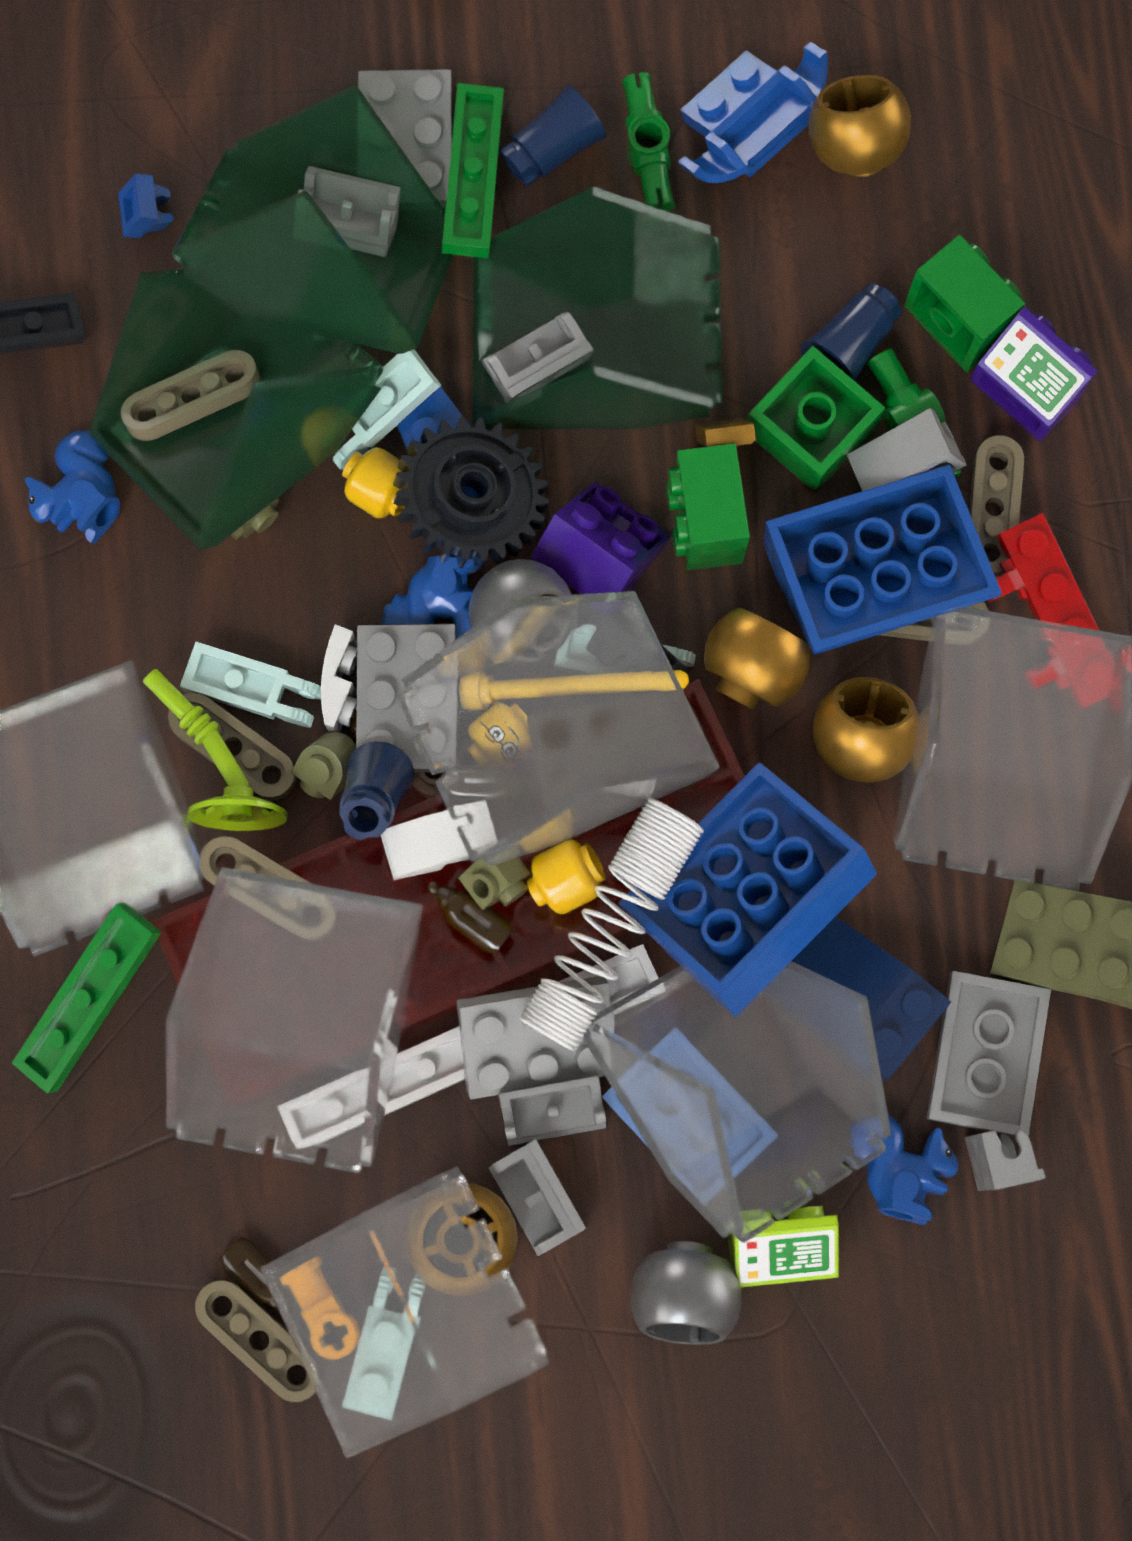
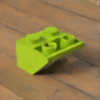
(788, 1250)

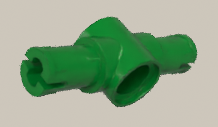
(647, 123)
(903, 397)

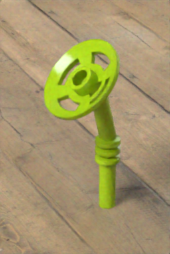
(237, 807)

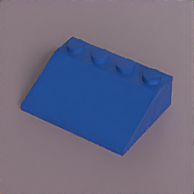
(879, 560)
(754, 889)

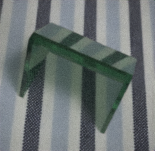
(284, 259)
(638, 297)
(249, 453)

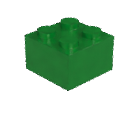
(963, 301)
(814, 419)
(710, 507)

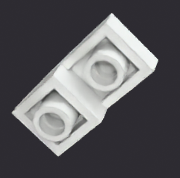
(336, 693)
(424, 844)

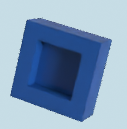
(139, 206)

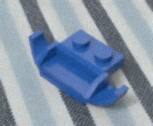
(752, 113)

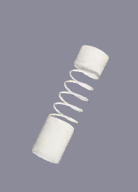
(647, 860)

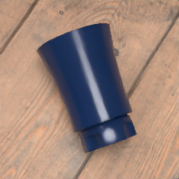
(553, 137)
(857, 329)
(375, 785)

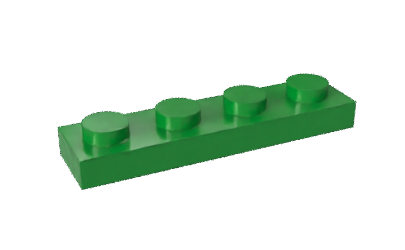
(472, 171)
(86, 997)

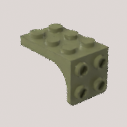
(1067, 942)

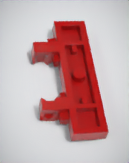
(1041, 575)

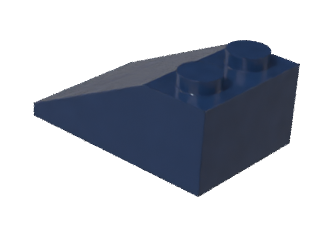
(898, 998)

